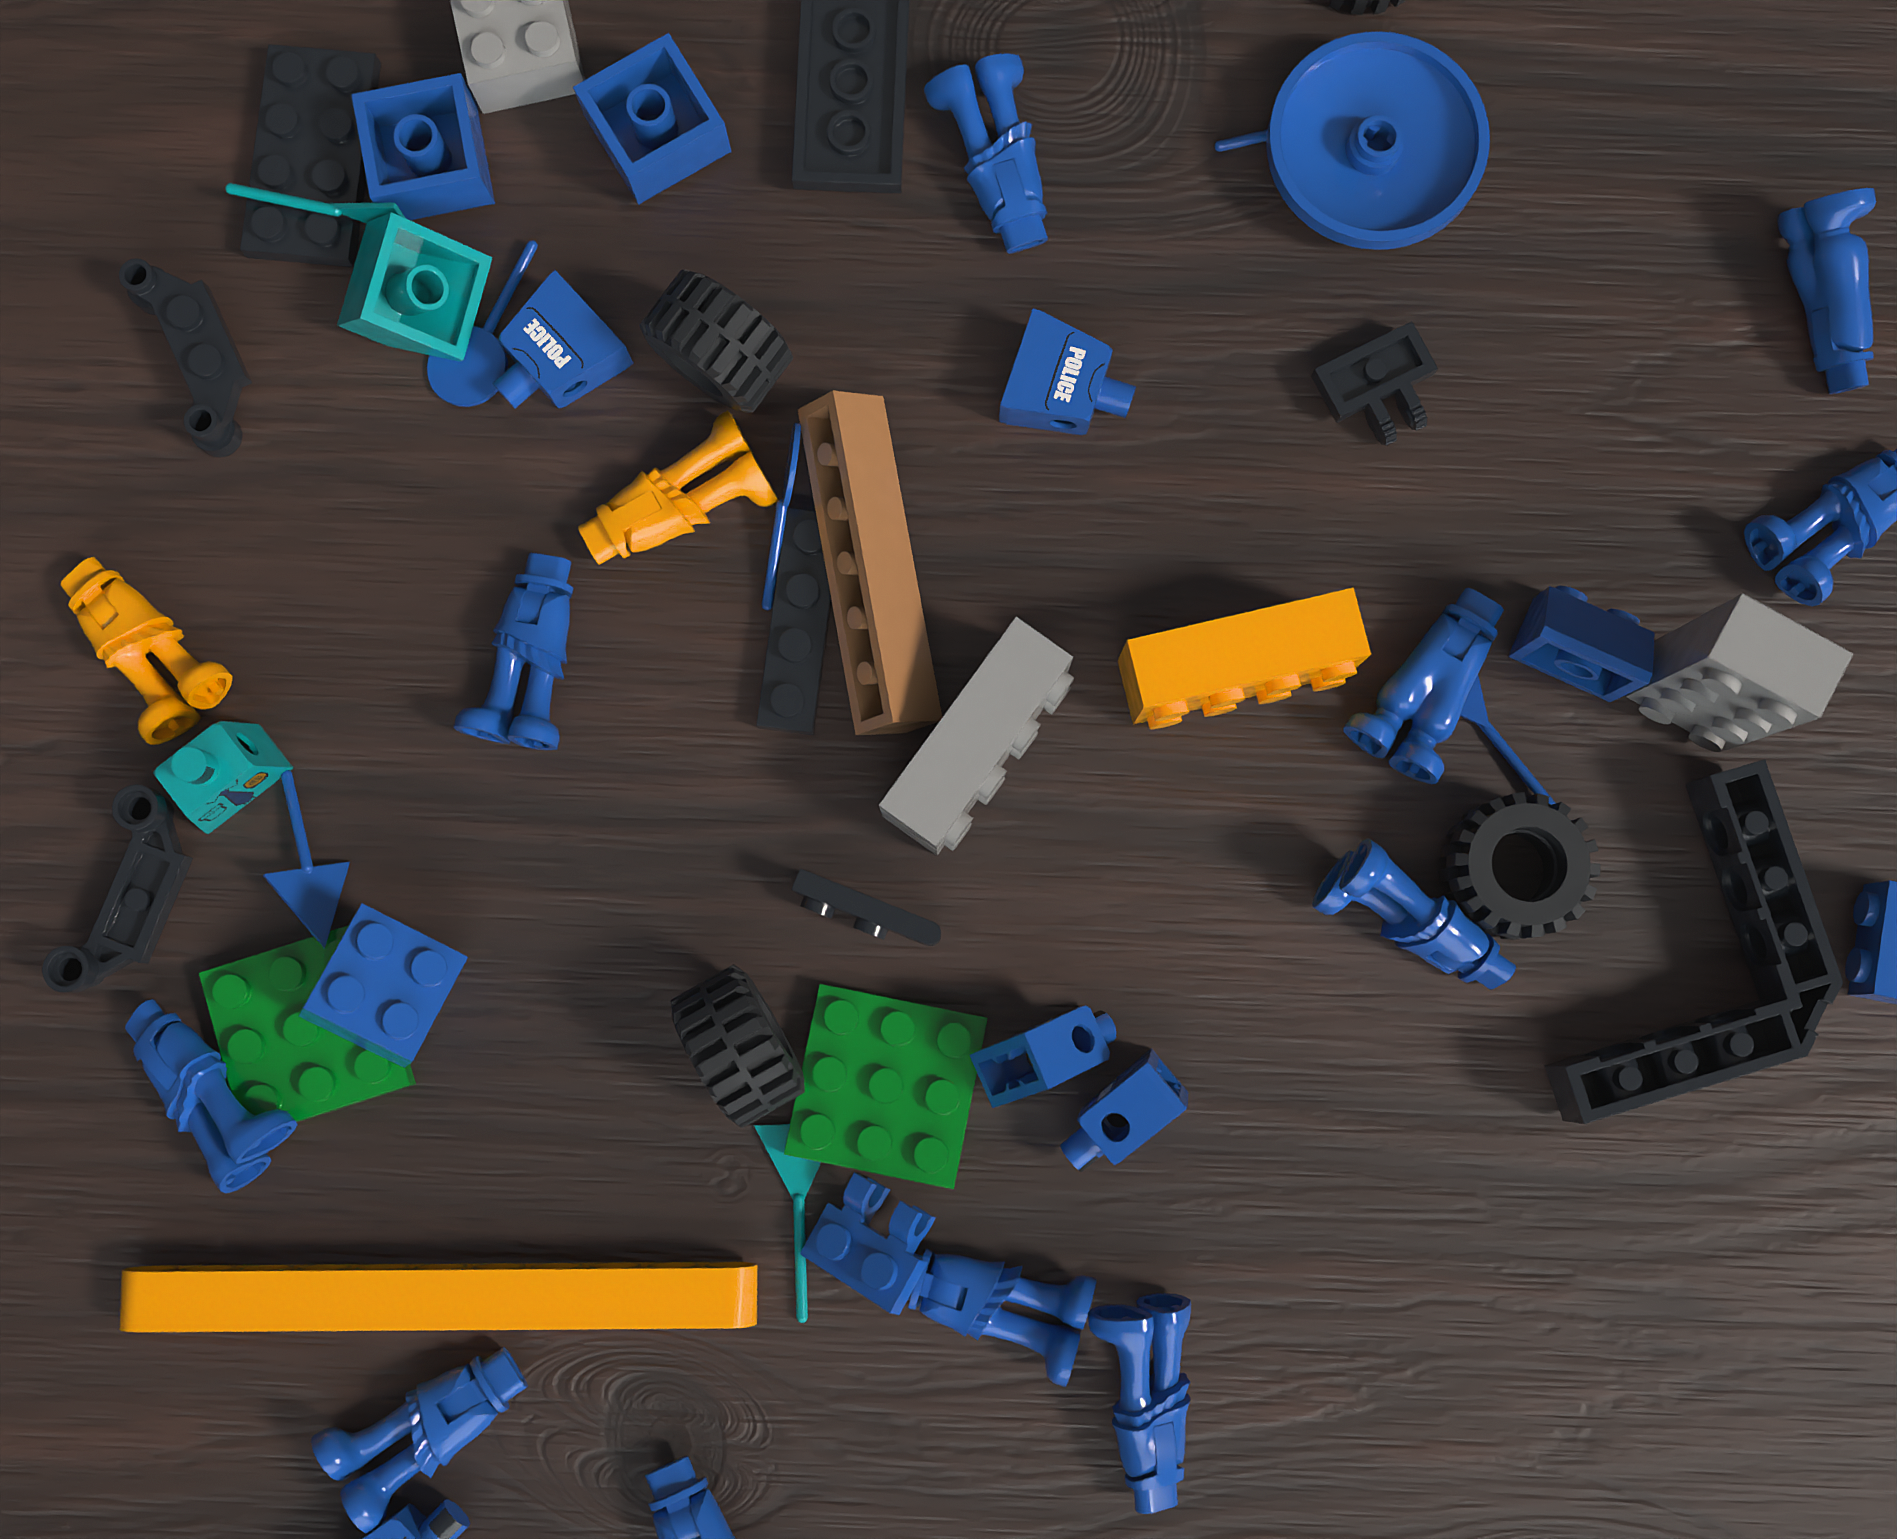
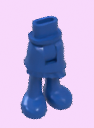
(1003, 172)
(1860, 509)
(530, 632)
(1416, 923)
(197, 1096)
(968, 1299)
(1152, 1407)
(442, 1420)

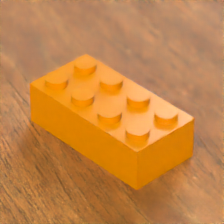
(1243, 657)

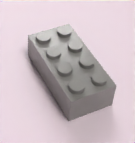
(517, 51)
(1740, 675)
(976, 736)

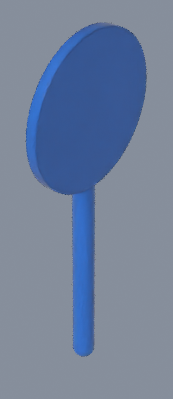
(485, 360)
(780, 517)

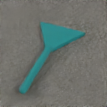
(360, 211)
(798, 1177)

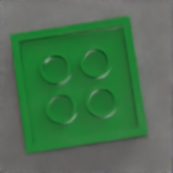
(274, 1053)
(886, 1086)

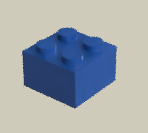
(653, 118)
(424, 147)
(383, 986)

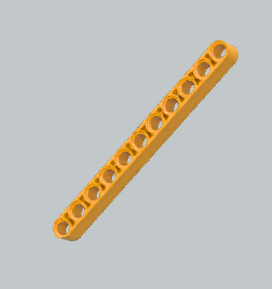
(438, 1296)

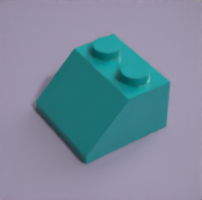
(414, 288)

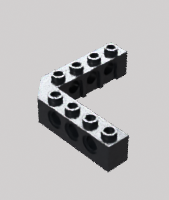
(1780, 943)

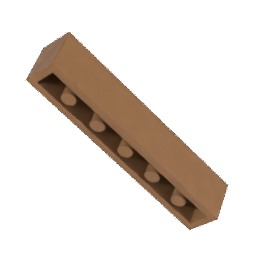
(869, 564)

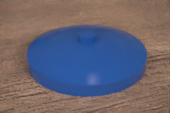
(1377, 140)

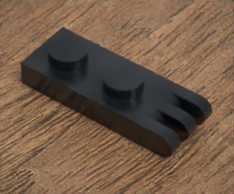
(871, 914)

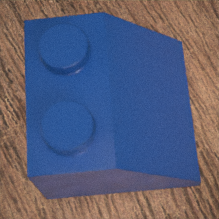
(1585, 644)

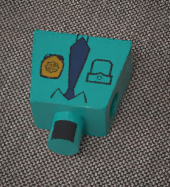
(218, 775)

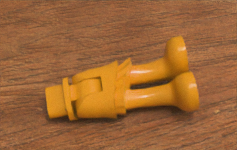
(656, 508)
(126, 629)

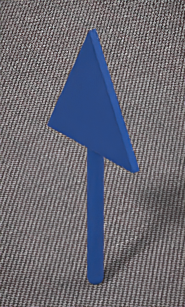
(310, 890)

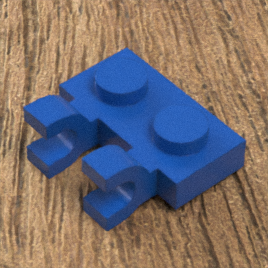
(863, 1257)

